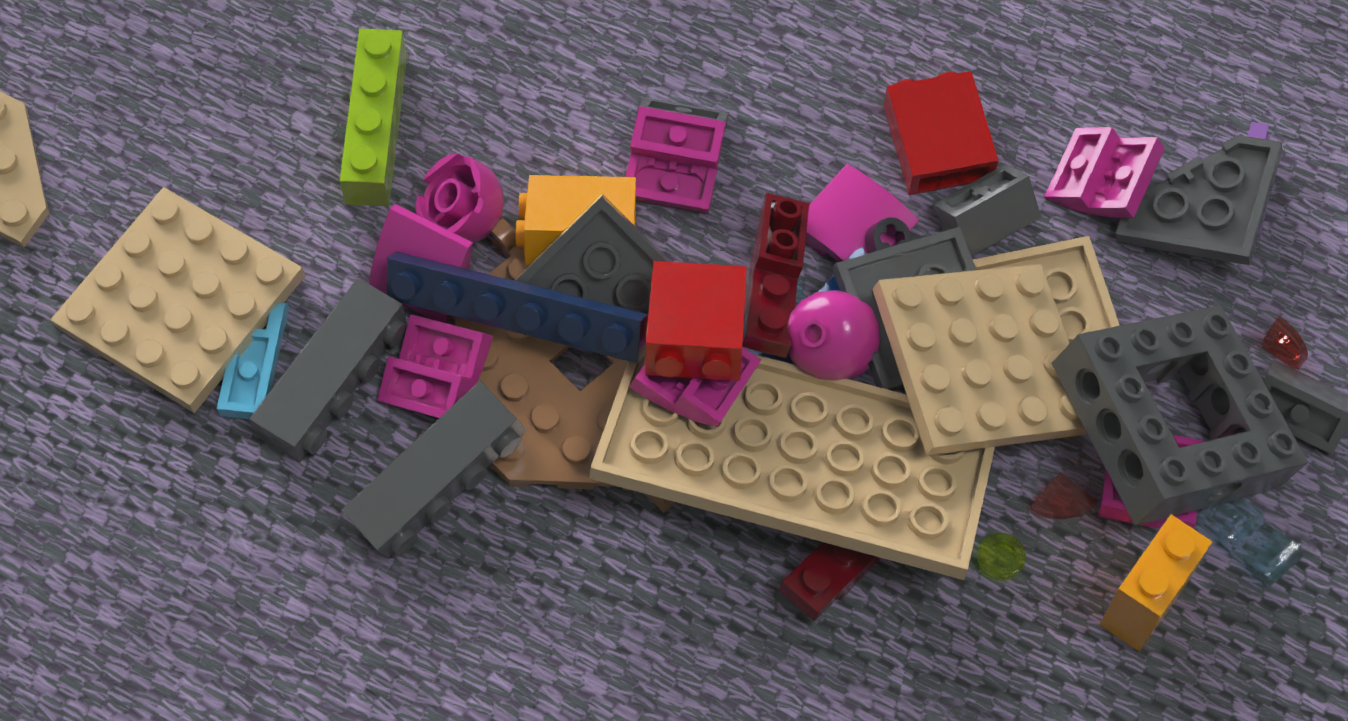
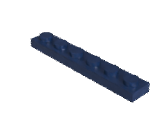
(517, 307)

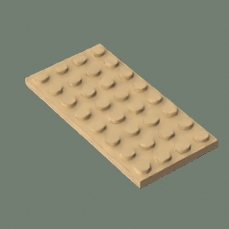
(806, 461)

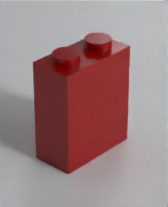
(939, 132)
(695, 321)

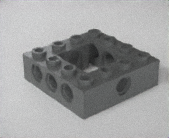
(1154, 477)

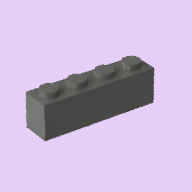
(329, 371)
(435, 471)

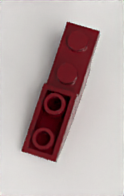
(774, 274)
(825, 577)

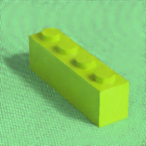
(373, 117)

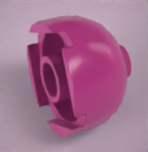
(462, 197)
(833, 335)

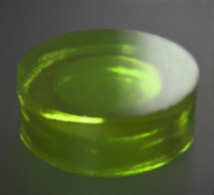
(1001, 557)

